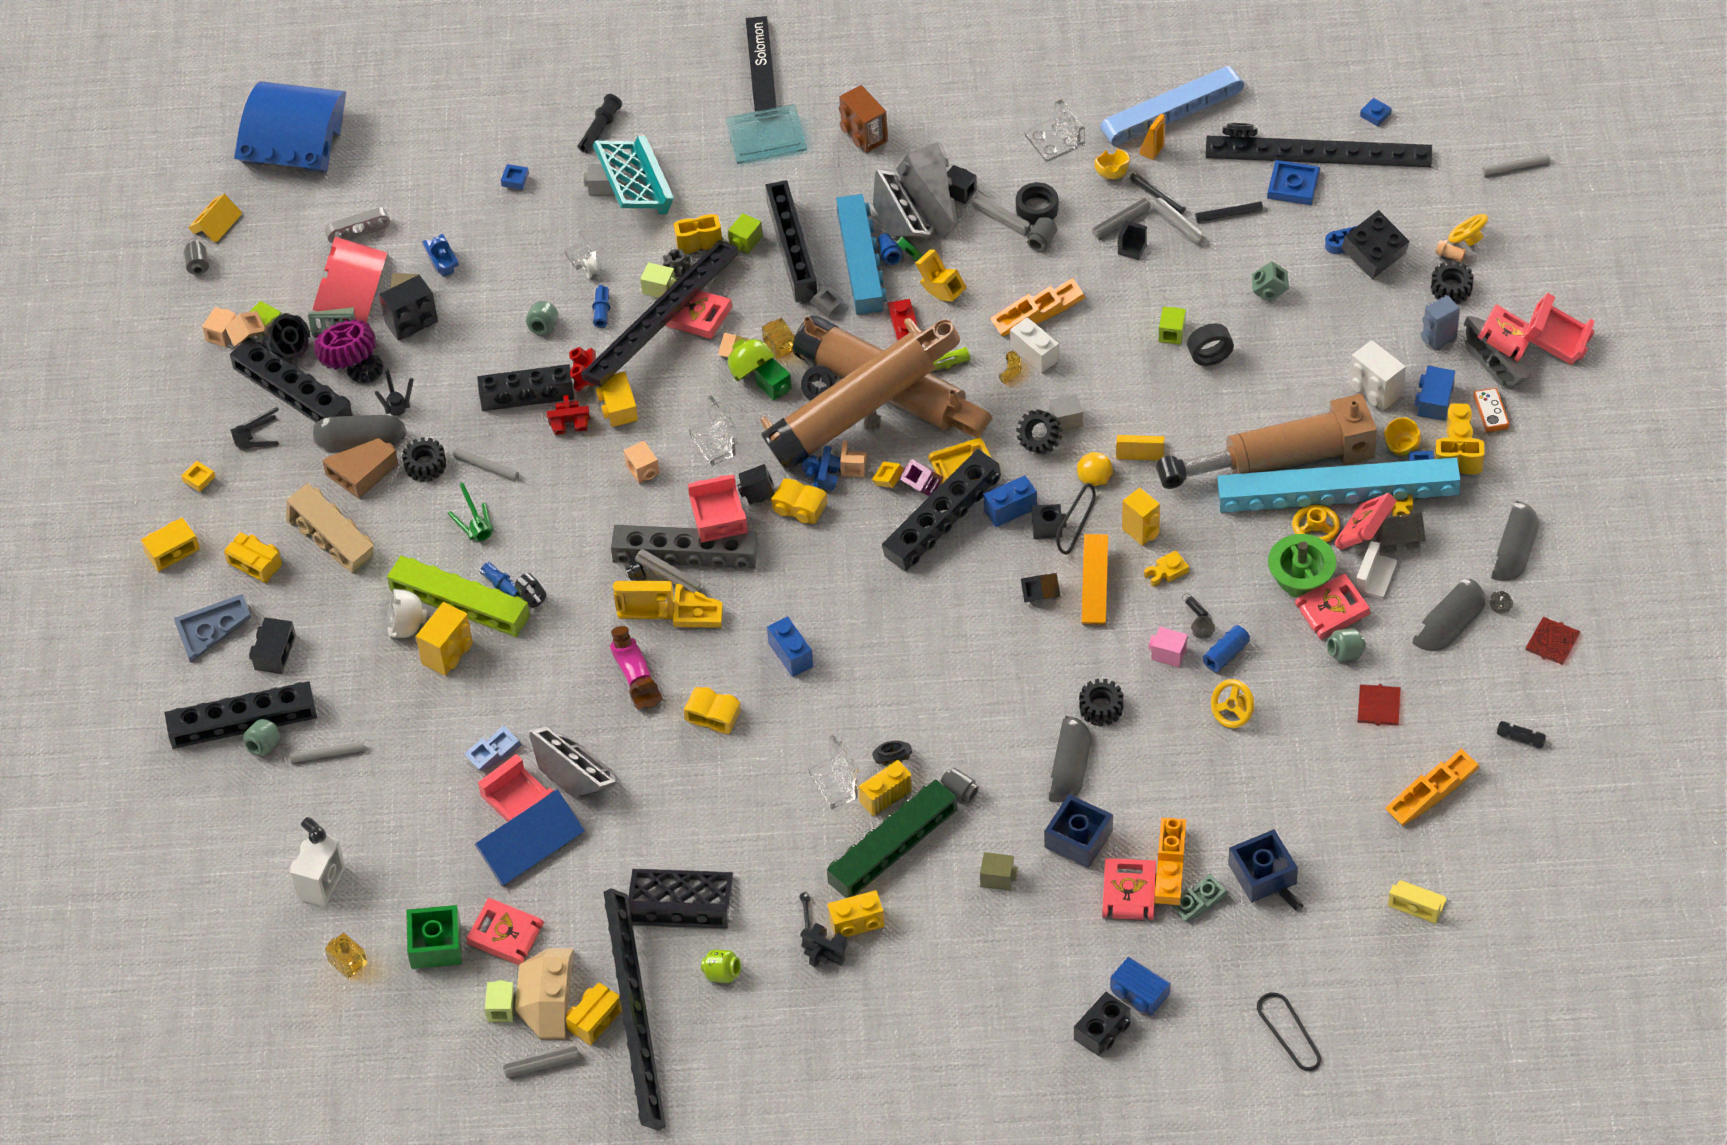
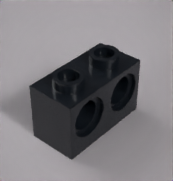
(1097, 1021)

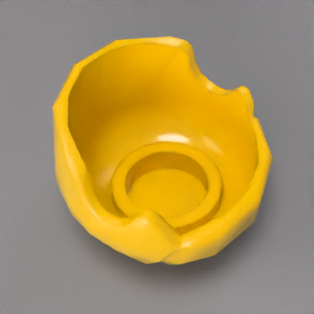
(1112, 165)
(1402, 436)
(1094, 469)

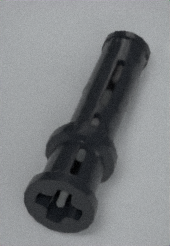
(603, 116)

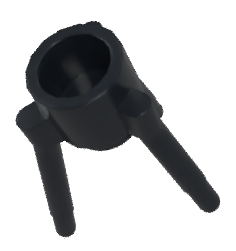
(395, 402)
(242, 433)

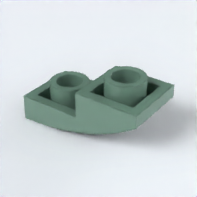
(1200, 898)

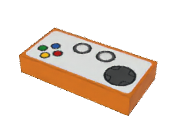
(1491, 410)

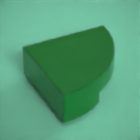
(910, 248)

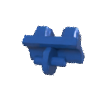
(441, 255)
(819, 468)

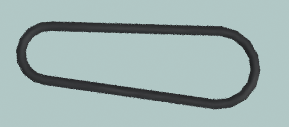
(1082, 523)
(1278, 1036)

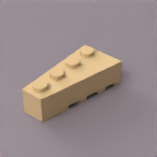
(328, 527)

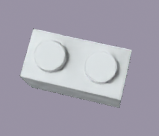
(1034, 345)

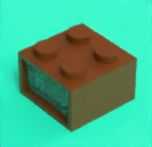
(863, 119)

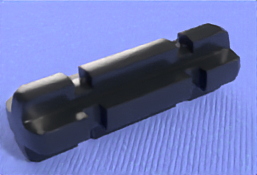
(1521, 734)

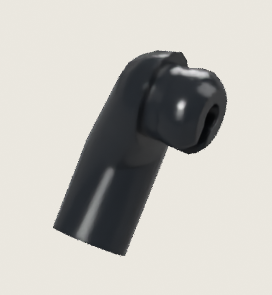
(316, 832)

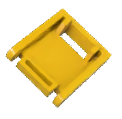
(949, 459)
(644, 599)

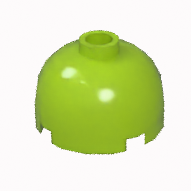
(747, 357)

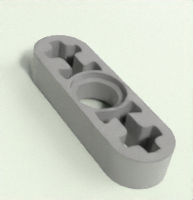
(377, 219)

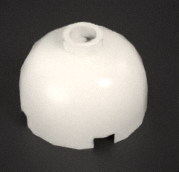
(405, 614)

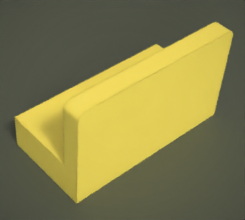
(1416, 901)

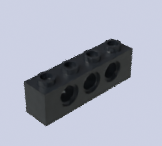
(525, 387)

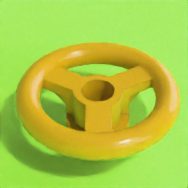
(1469, 230)
(1317, 521)
(1244, 703)

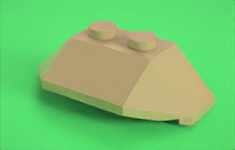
(545, 992)

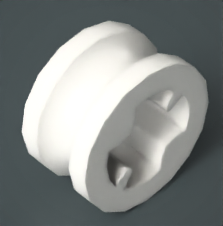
(590, 267)

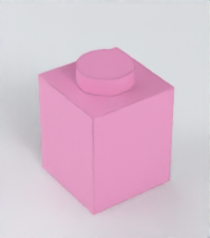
(1168, 646)

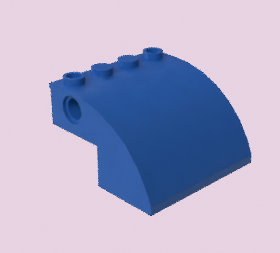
(289, 125)

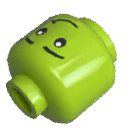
(721, 966)

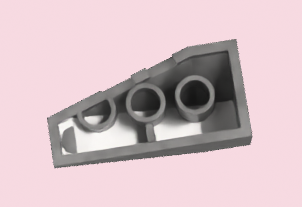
(927, 182)

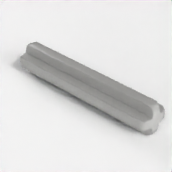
(1001, 214)
(1119, 218)
(1179, 221)
(667, 571)
(541, 1061)

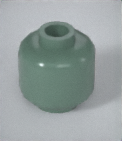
(542, 318)
(1346, 644)
(261, 737)

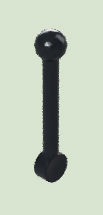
(805, 898)

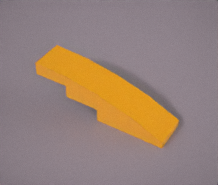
(1040, 307)
(1094, 579)
(1432, 788)

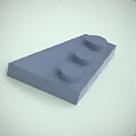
(211, 624)

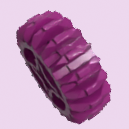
(345, 344)

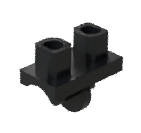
(822, 949)

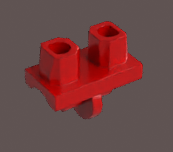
(581, 360)
(568, 412)

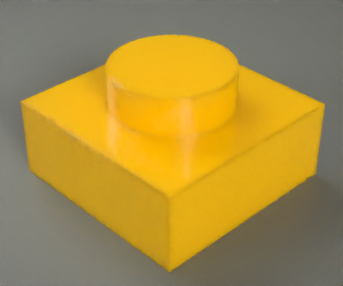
(888, 474)
(198, 476)

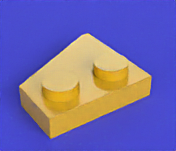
(696, 609)

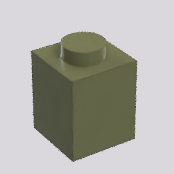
(998, 871)

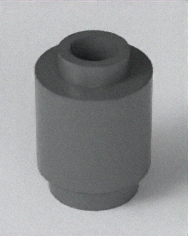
(1041, 234)
(196, 258)
(960, 785)

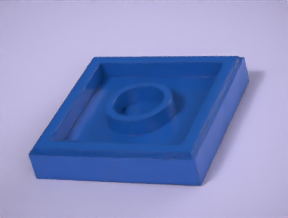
(1293, 182)

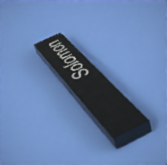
(760, 63)

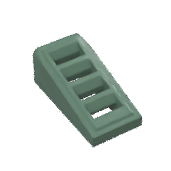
(348, 313)

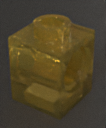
(778, 337)
(348, 963)

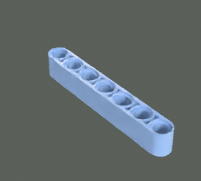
(1173, 104)

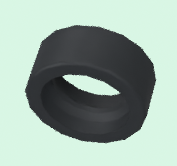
(1037, 190)
(1205, 335)

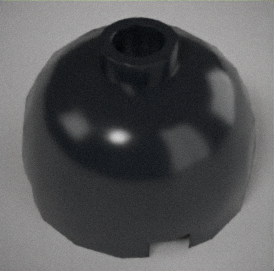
(287, 336)

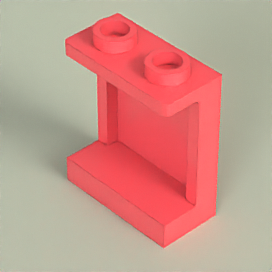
(1558, 331)
(717, 508)
(511, 789)

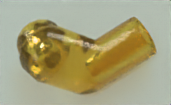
(1014, 367)

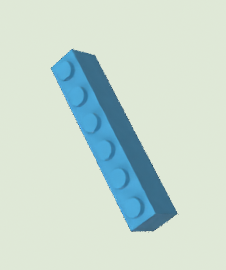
(860, 255)

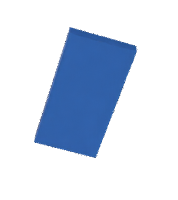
(529, 837)

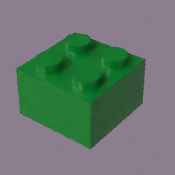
(434, 936)

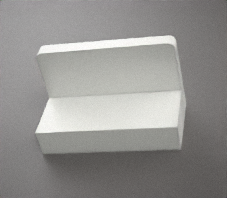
(1375, 572)

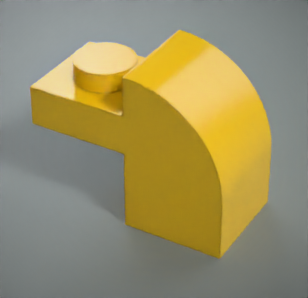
(937, 280)

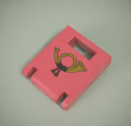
(693, 315)
(1505, 332)
(1365, 521)
(1329, 610)
(1129, 891)
(509, 934)

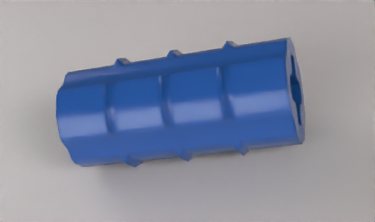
(1226, 648)

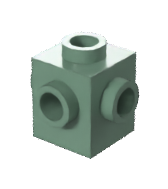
(1270, 281)

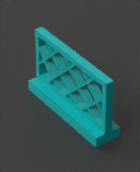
(648, 172)

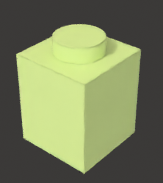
(657, 279)
(500, 1001)

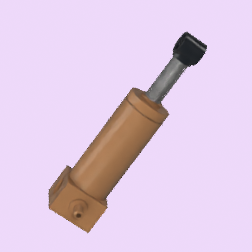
(1342, 432)

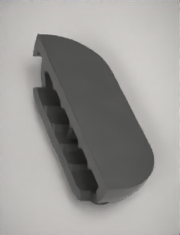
(1499, 365)
(347, 432)
(1516, 542)
(1451, 616)
(1070, 759)

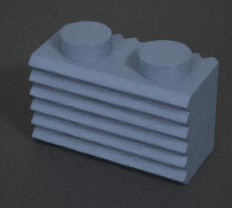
(1440, 322)

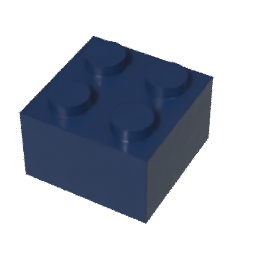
(1078, 830)
(1262, 865)

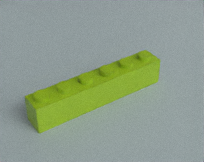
(481, 603)

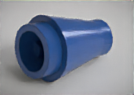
(890, 251)

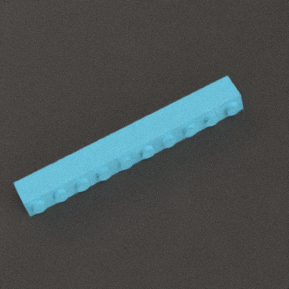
(1338, 484)

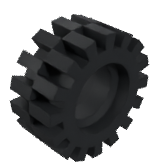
(1452, 272)
(1050, 438)
(427, 469)
(1101, 690)

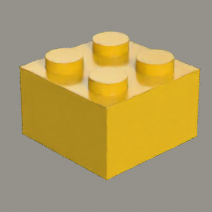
(444, 639)

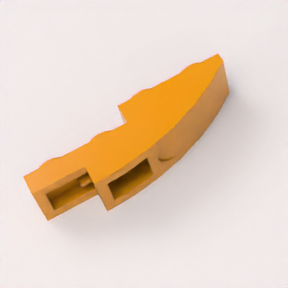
(1170, 861)

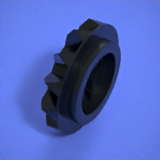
(1240, 129)
(374, 370)
(814, 374)
(892, 751)

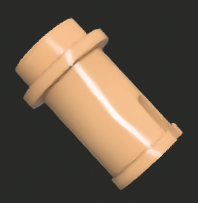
(1450, 251)

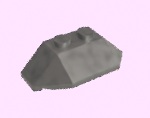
(898, 209)
(569, 763)

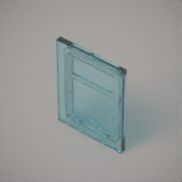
(765, 133)

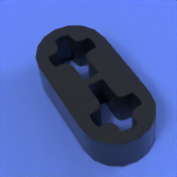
(530, 590)

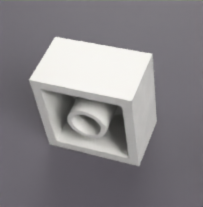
(1377, 375)
(317, 870)

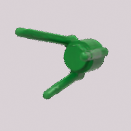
(479, 527)

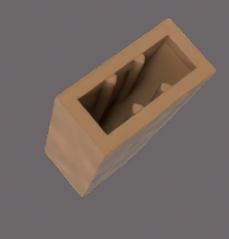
(361, 466)

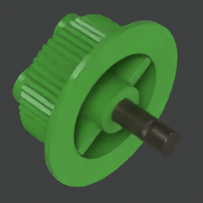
(1301, 563)

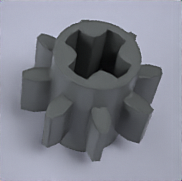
(678, 261)

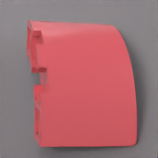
(350, 278)

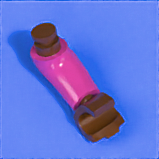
(635, 669)

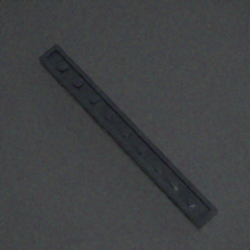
(1319, 151)
(659, 313)
(634, 1010)

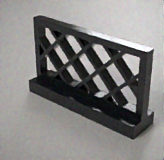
(678, 912)

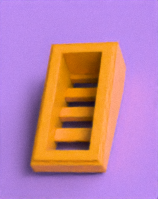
(1154, 139)

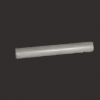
(1514, 165)
(486, 464)
(327, 752)

